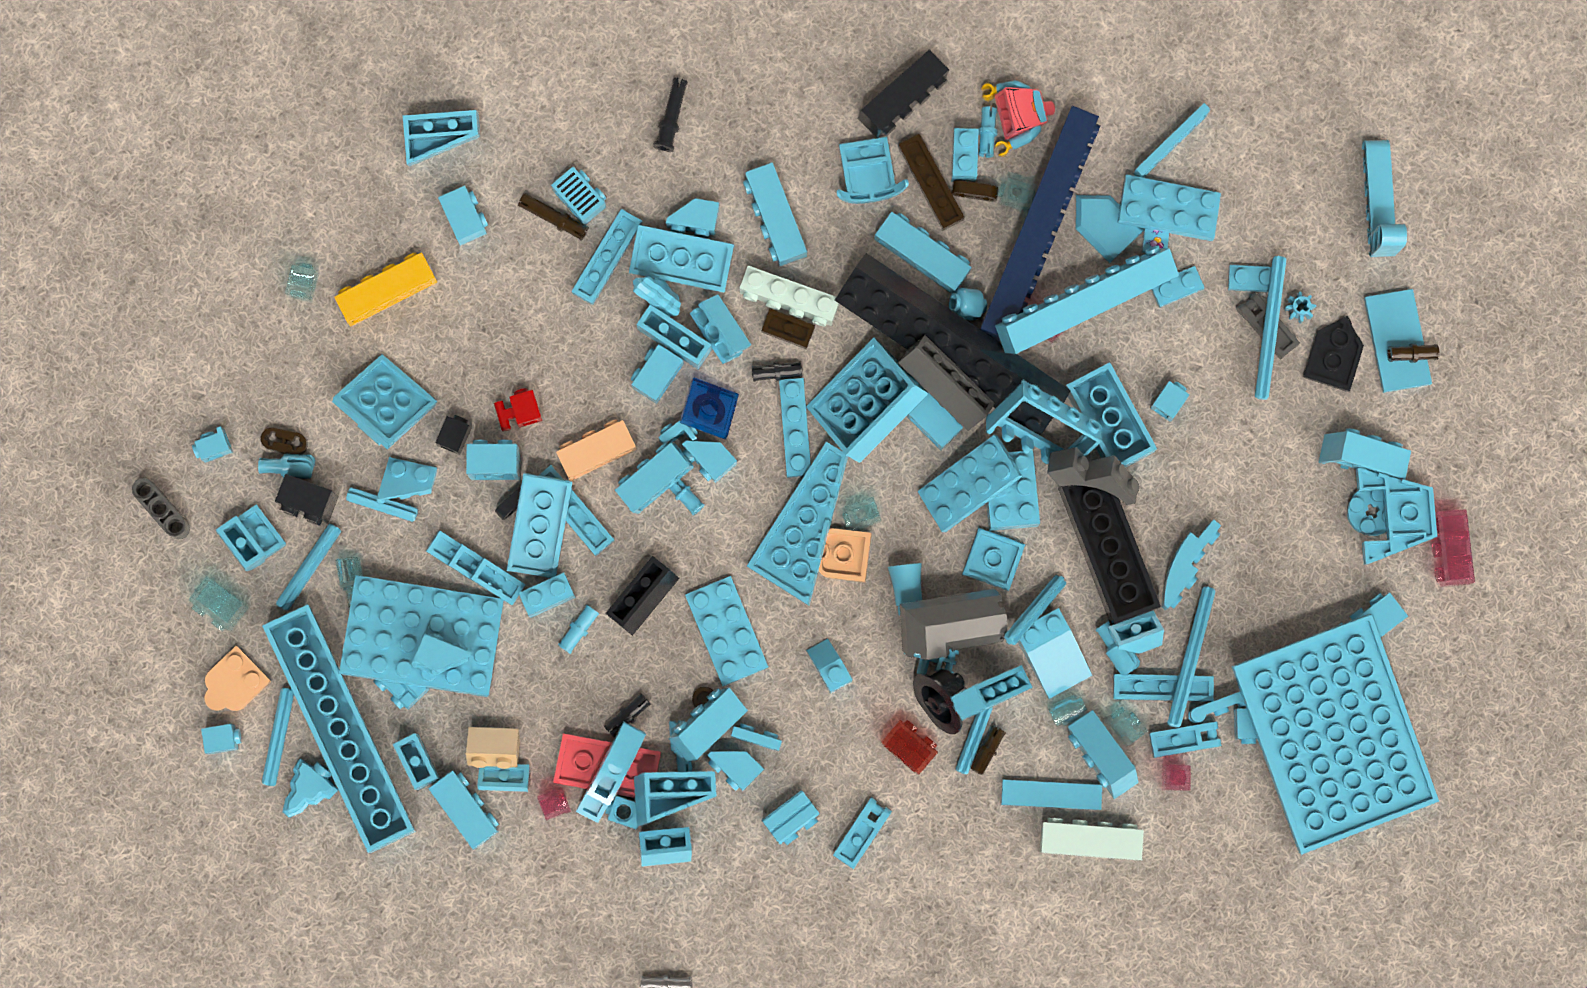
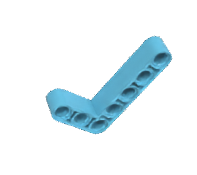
(1383, 234)

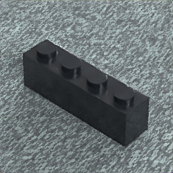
(903, 94)

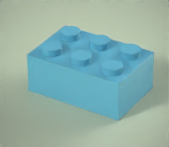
(1018, 503)

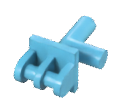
(923, 664)

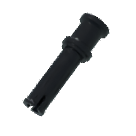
(668, 126)

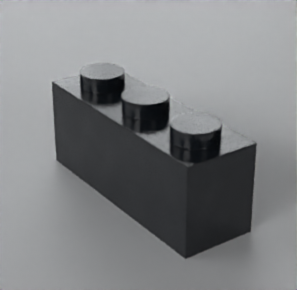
(642, 595)

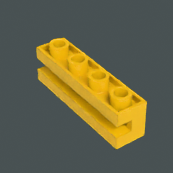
(385, 289)

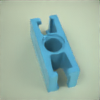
(720, 329)

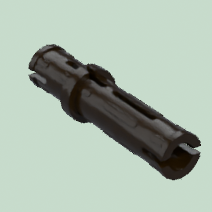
(561, 221)

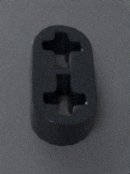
(509, 505)

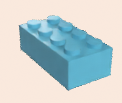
(1105, 400)

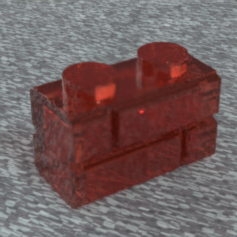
(909, 746)

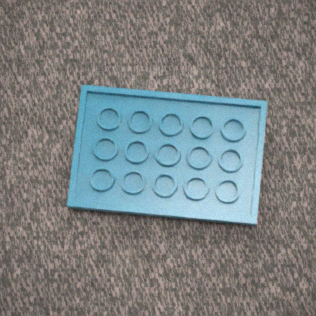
(393, 616)

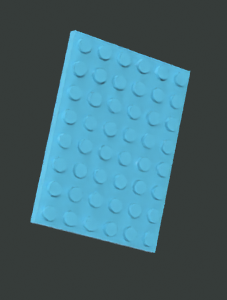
(1335, 734)

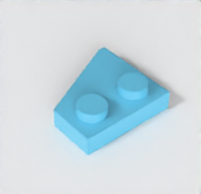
(405, 480)

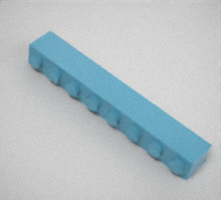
(1086, 300)

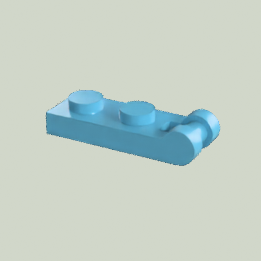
(1218, 707)
(1184, 739)
(861, 834)

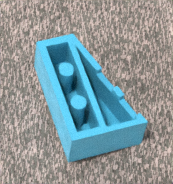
(437, 133)
(1364, 452)
(1103, 754)
(668, 792)

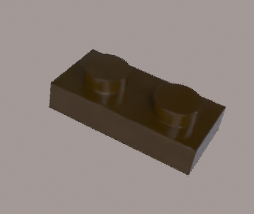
(788, 328)

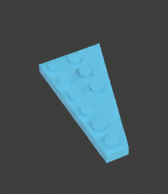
(798, 537)

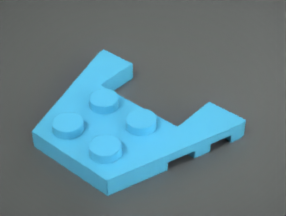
(1407, 514)

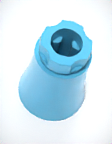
(906, 583)

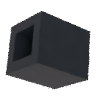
(453, 434)

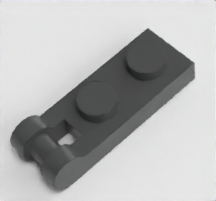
(1285, 339)

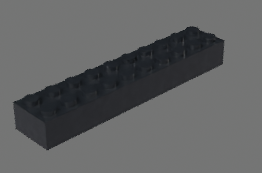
(909, 314)

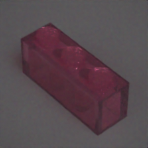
(1453, 549)

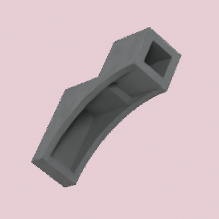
(1106, 473)

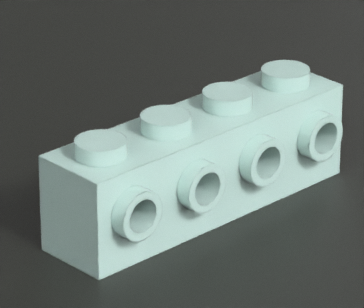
(789, 295)

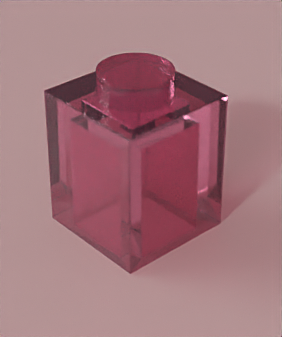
(1176, 778)

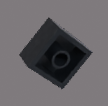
(307, 499)

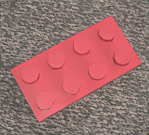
(581, 759)

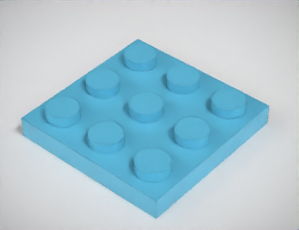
(384, 401)

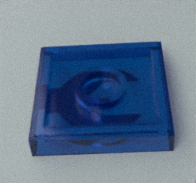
(709, 408)

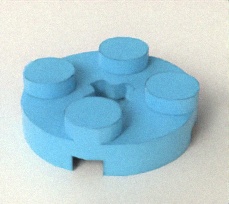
(1357, 512)

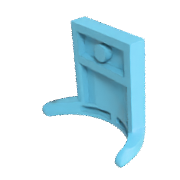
(868, 172)

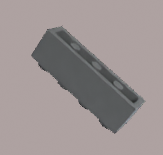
(946, 383)

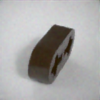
(975, 191)
(284, 435)

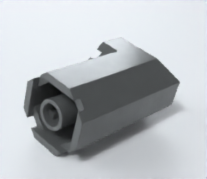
(952, 623)

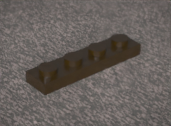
(931, 182)

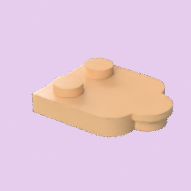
(846, 555)
(234, 682)

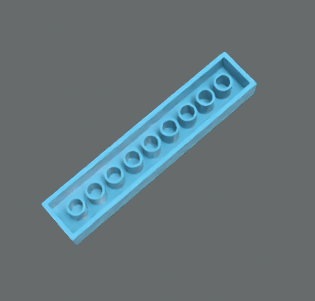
(338, 729)

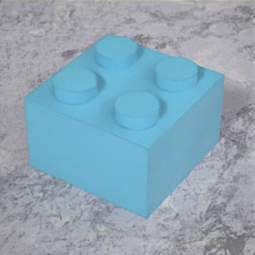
(493, 460)

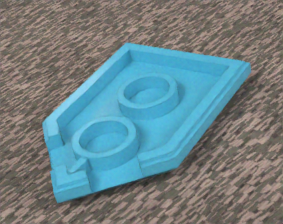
(1100, 227)

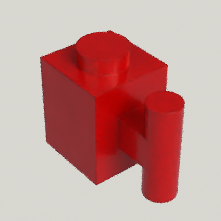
(523, 408)

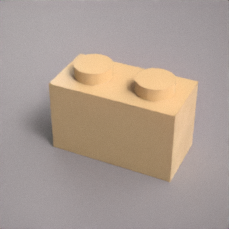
(492, 747)

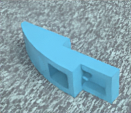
(1181, 571)
(611, 772)

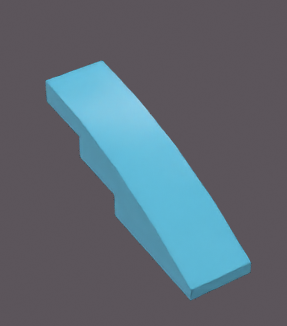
(475, 567)

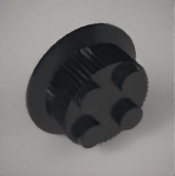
(935, 696)

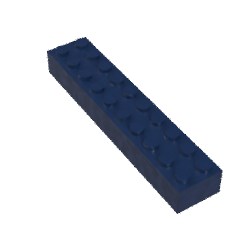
(1043, 218)

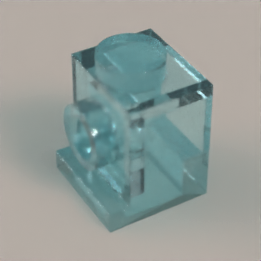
(1020, 202)
(869, 507)
(1126, 726)

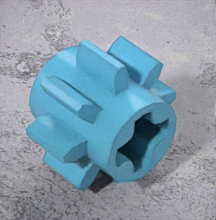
(1294, 304)

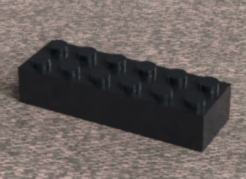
(1110, 552)

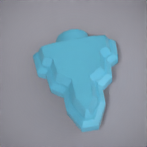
(657, 294)
(308, 787)

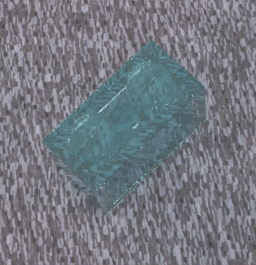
(218, 604)

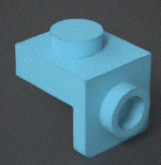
(673, 432)

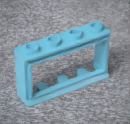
(1051, 405)

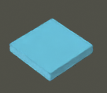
(993, 559)

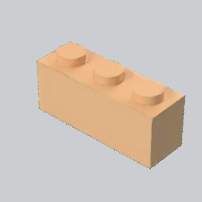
(595, 449)

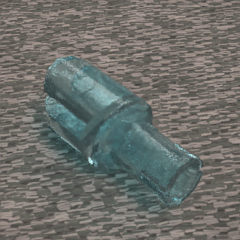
(347, 570)

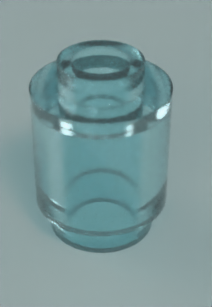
(1067, 710)

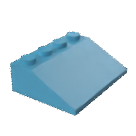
(866, 400)

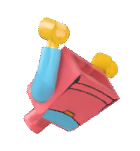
(1020, 112)

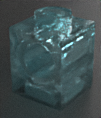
(301, 282)

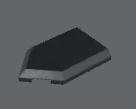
(1335, 355)

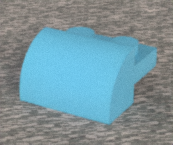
(251, 538)

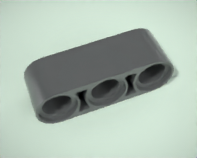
(155, 498)

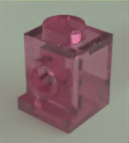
(553, 804)

